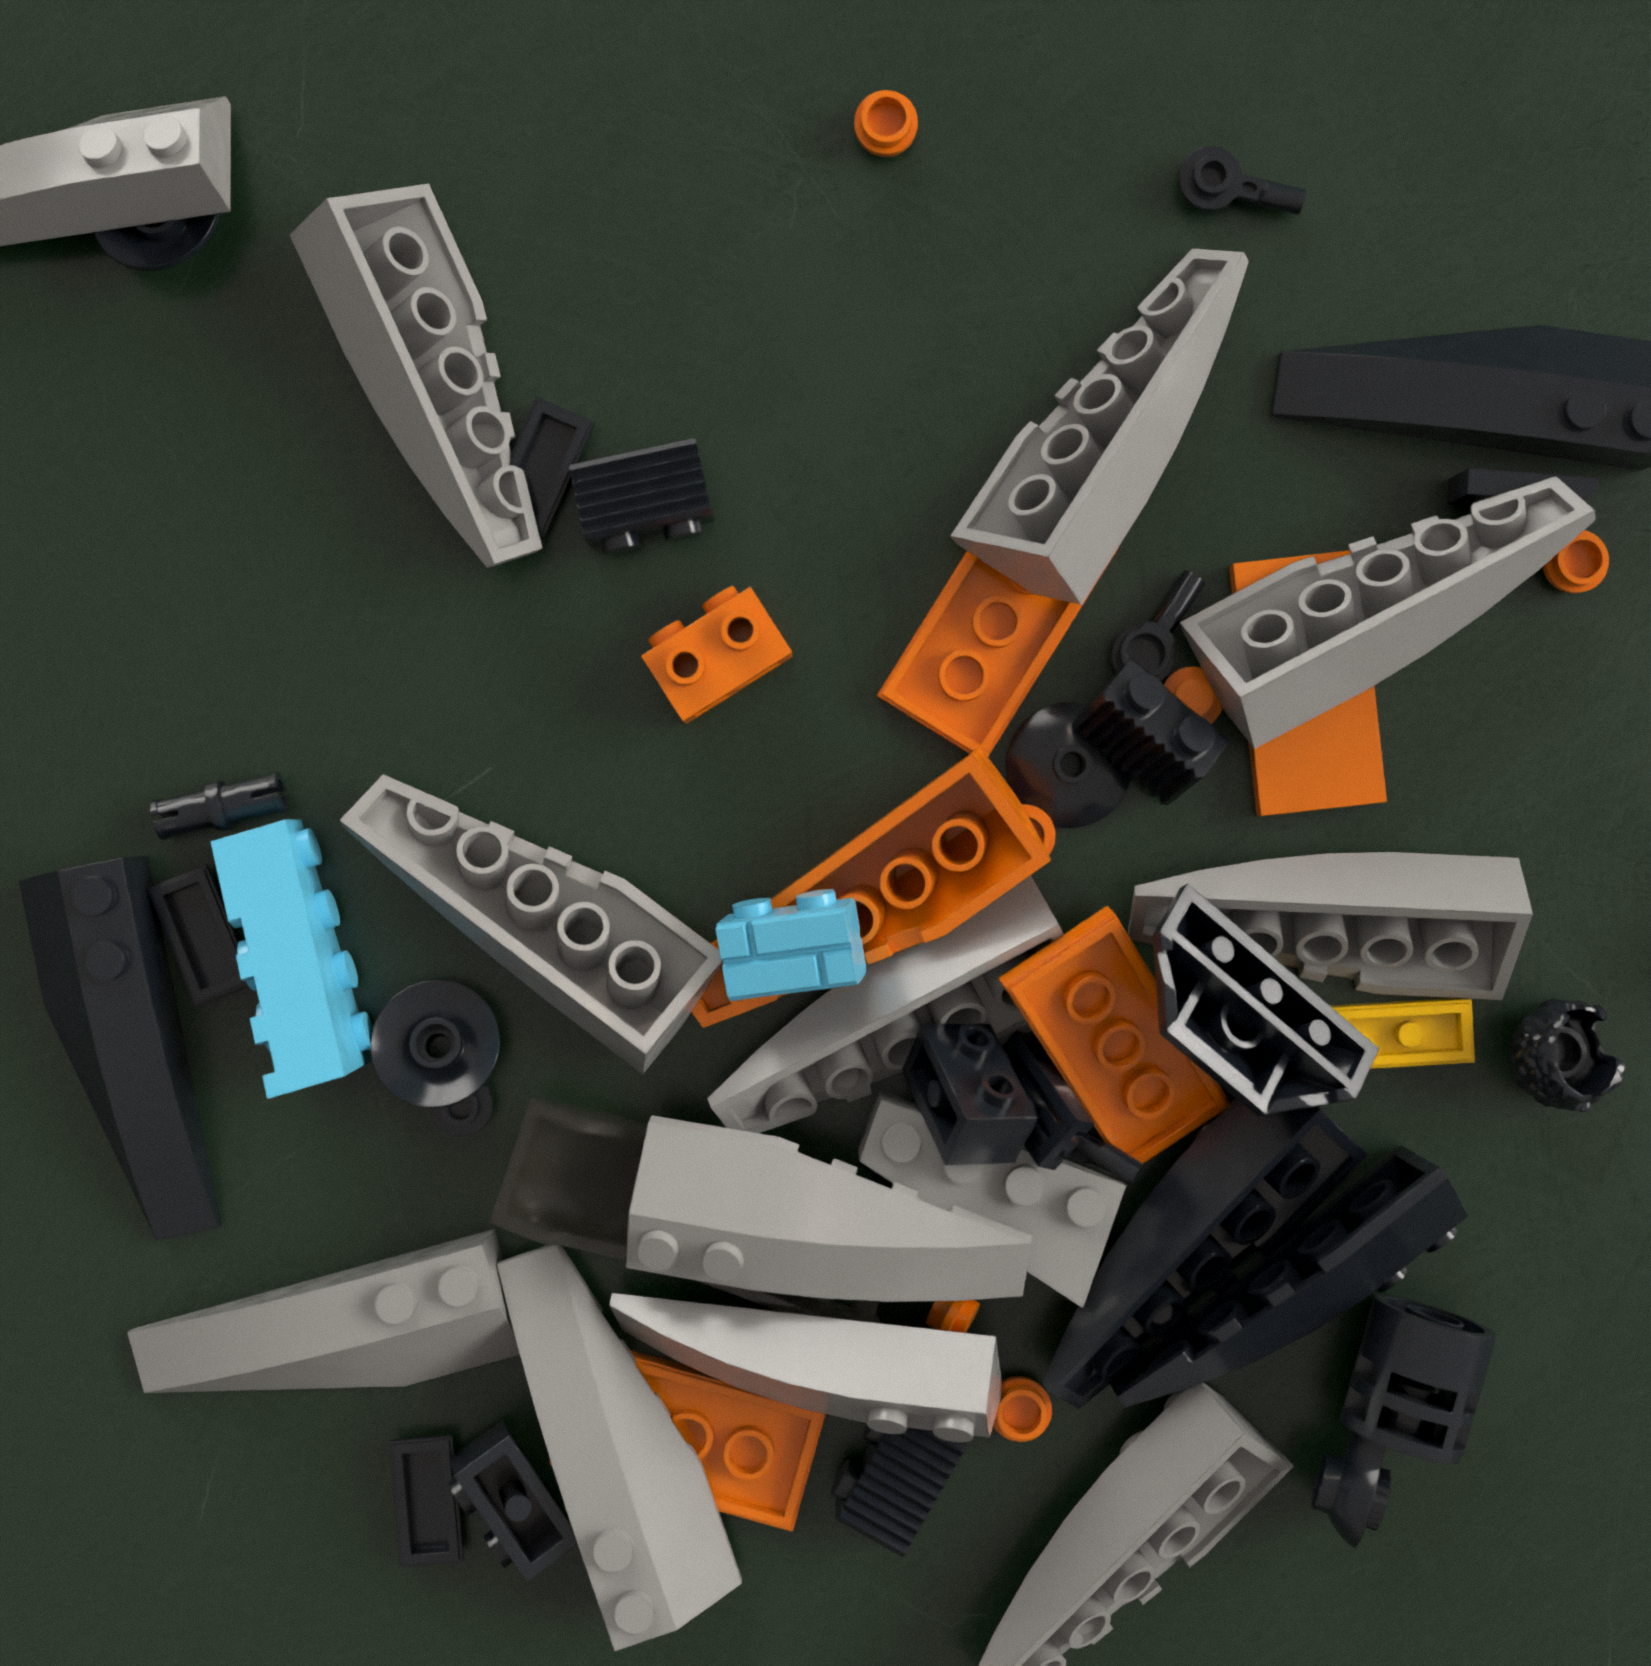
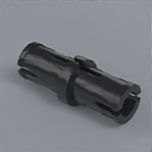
(219, 805)

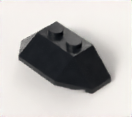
(1250, 1016)

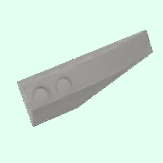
(118, 172)
(420, 354)
(1089, 468)
(1350, 622)
(1369, 917)
(869, 1028)
(617, 1457)
(1157, 1502)

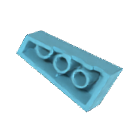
(292, 956)

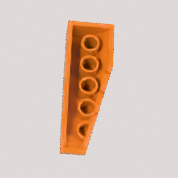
(917, 869)

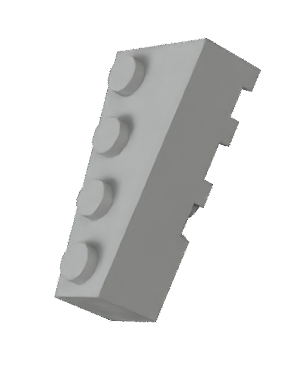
(1062, 1208)

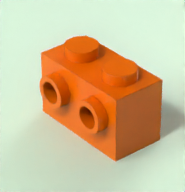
(716, 653)

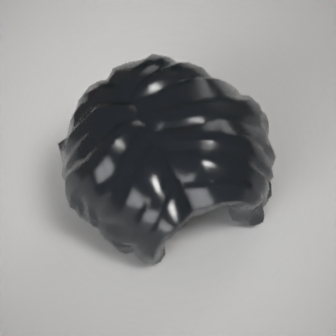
(1561, 1057)

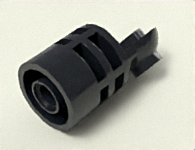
(1408, 1393)

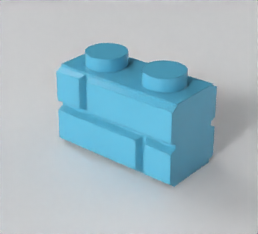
(791, 946)

